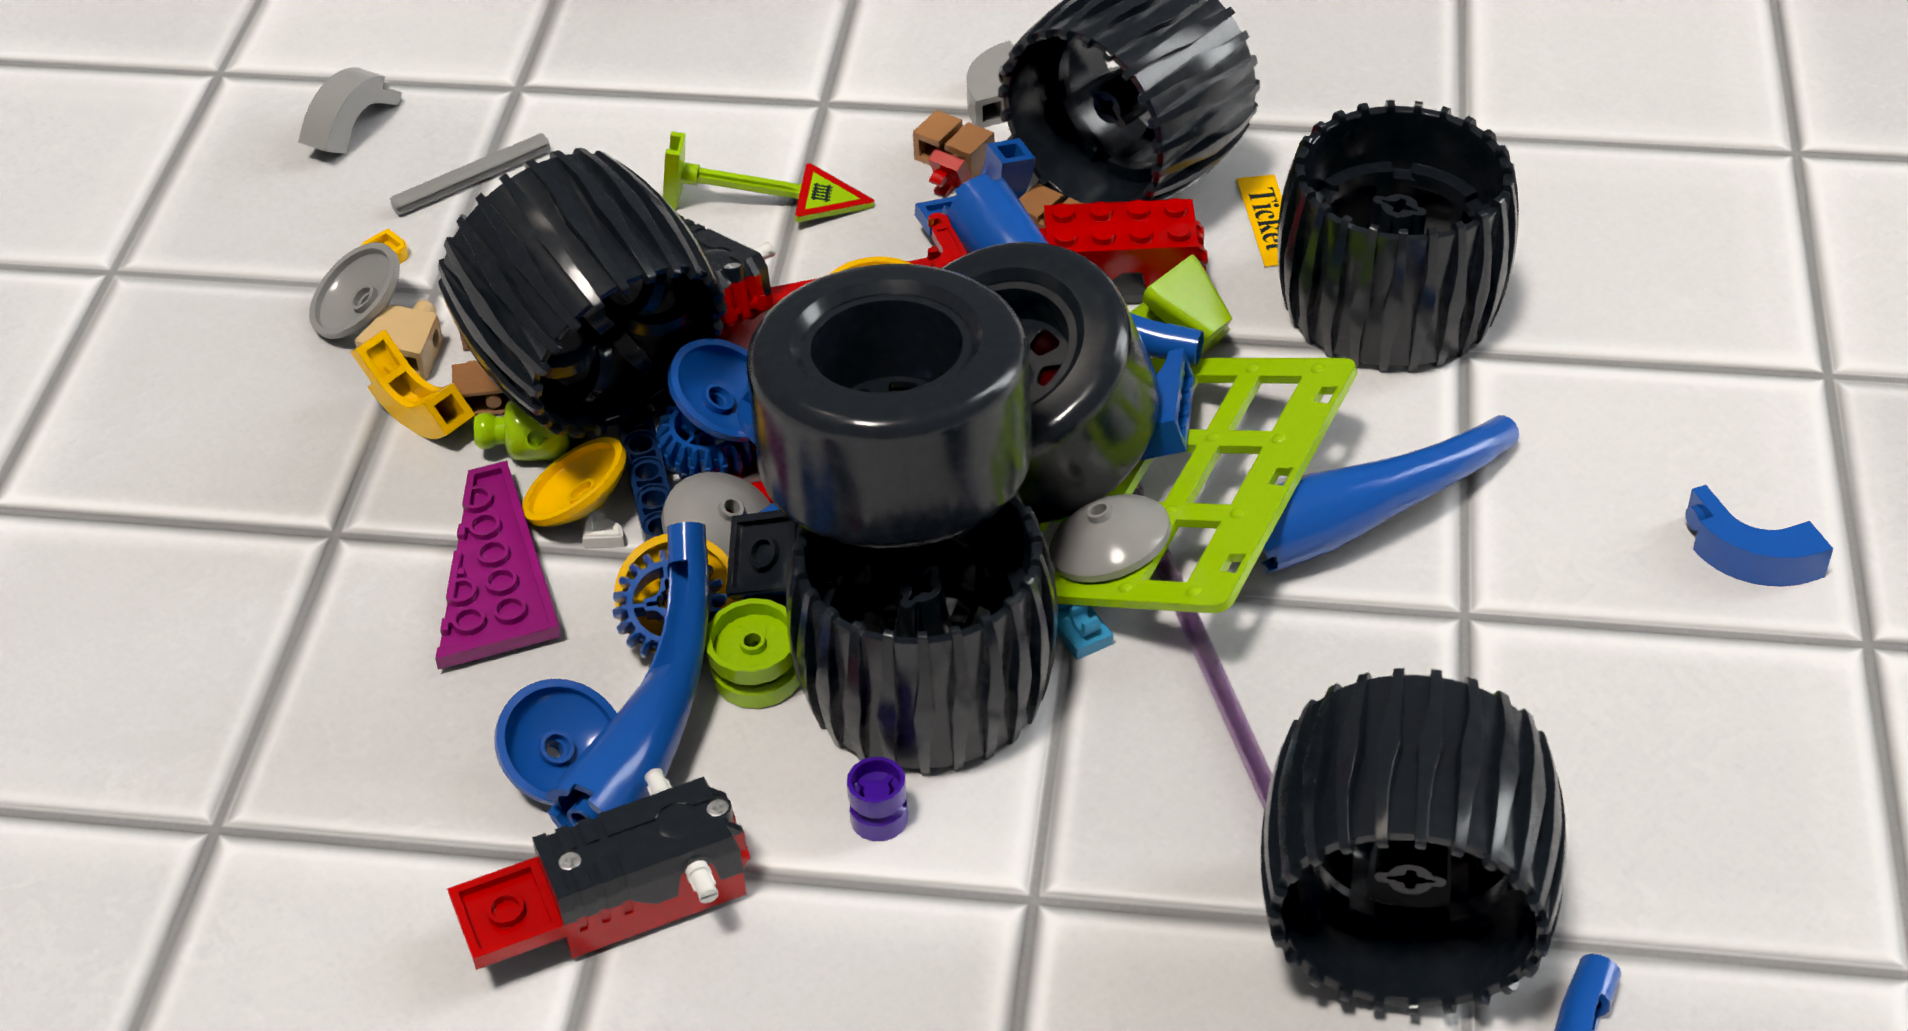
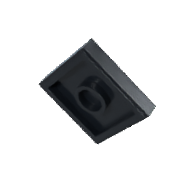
(759, 554)

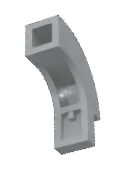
(983, 84)
(339, 104)

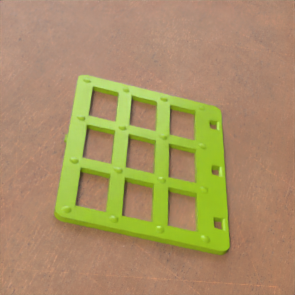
(1259, 503)

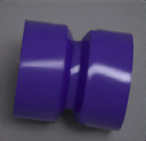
(877, 798)

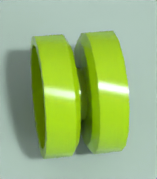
(751, 653)

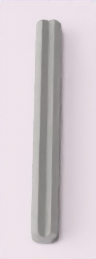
(470, 174)

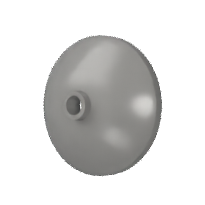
(355, 291)
(705, 500)
(1109, 538)

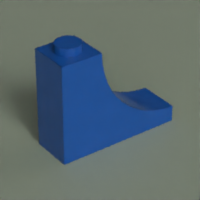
(1175, 405)

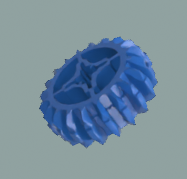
(700, 450)
(650, 608)

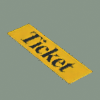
(1262, 204)

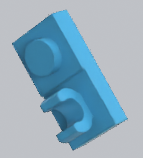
(1082, 630)

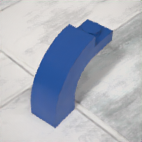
(1003, 158)
(1755, 554)

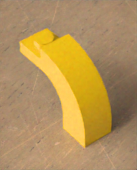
(405, 394)

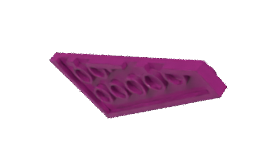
(495, 577)

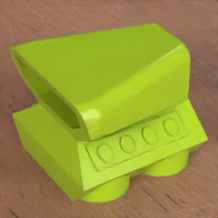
(1188, 300)

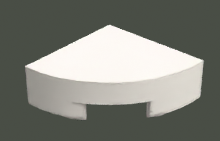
(601, 532)

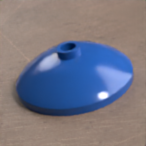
(708, 385)
(543, 716)

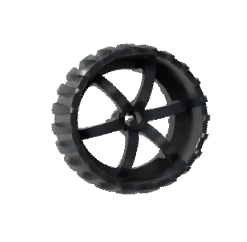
(1083, 118)
(1397, 234)
(578, 290)
(931, 683)
(1414, 843)

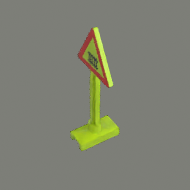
(817, 195)

